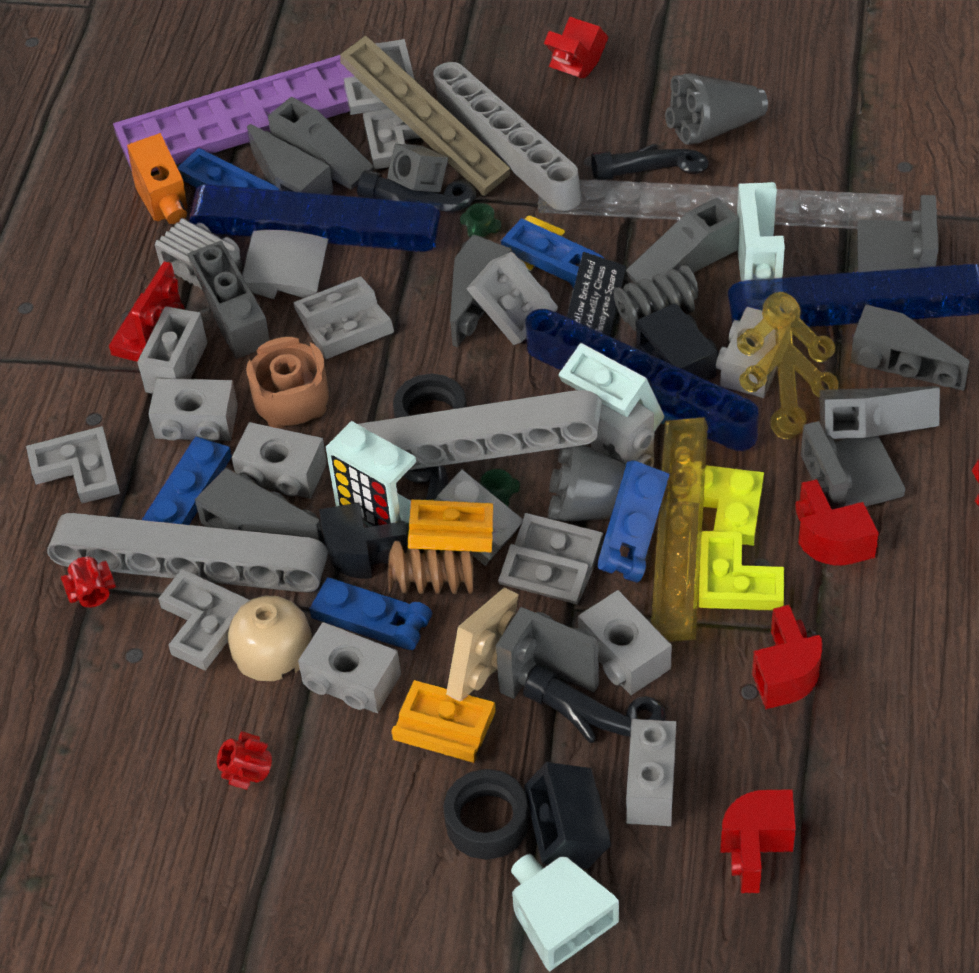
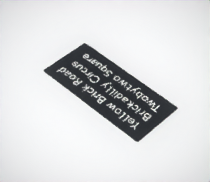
(593, 294)

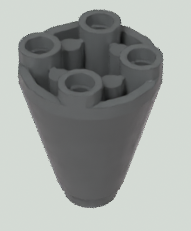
(711, 106)
(584, 485)

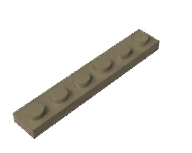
(425, 115)

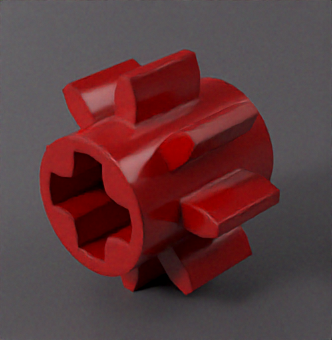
(88, 582)
(244, 760)

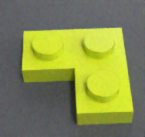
(737, 499)
(728, 583)

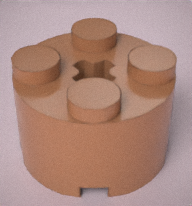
(288, 382)

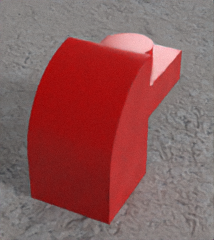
(577, 48)
(834, 535)
(791, 666)
(755, 825)

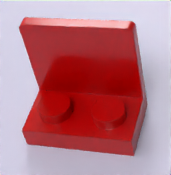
(145, 313)

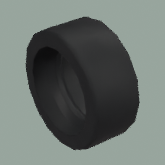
(427, 388)
(480, 784)

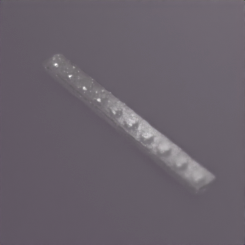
(675, 200)

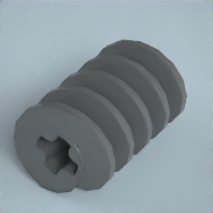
(655, 294)

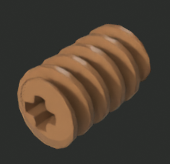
(429, 567)

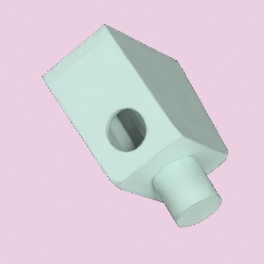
(561, 907)

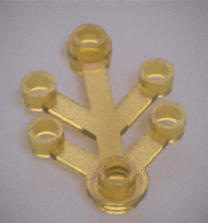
(788, 360)

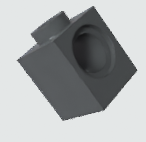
(417, 167)

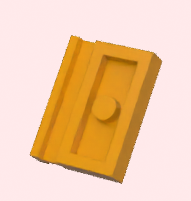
(450, 526)
(442, 723)

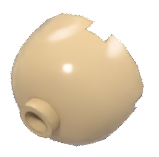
(268, 637)

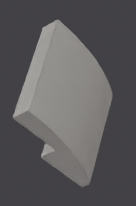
(284, 263)
(343, 317)
(551, 558)

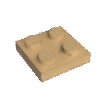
(476, 643)

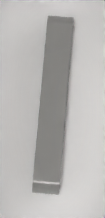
(508, 136)
(495, 428)
(208, 552)

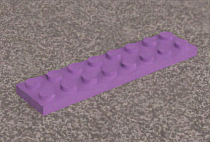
(223, 117)

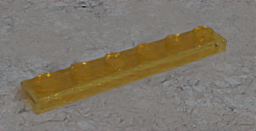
(680, 530)

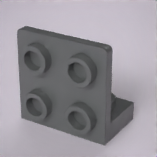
(899, 243)
(850, 468)
(541, 641)

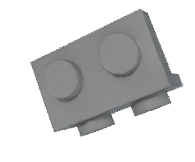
(509, 294)

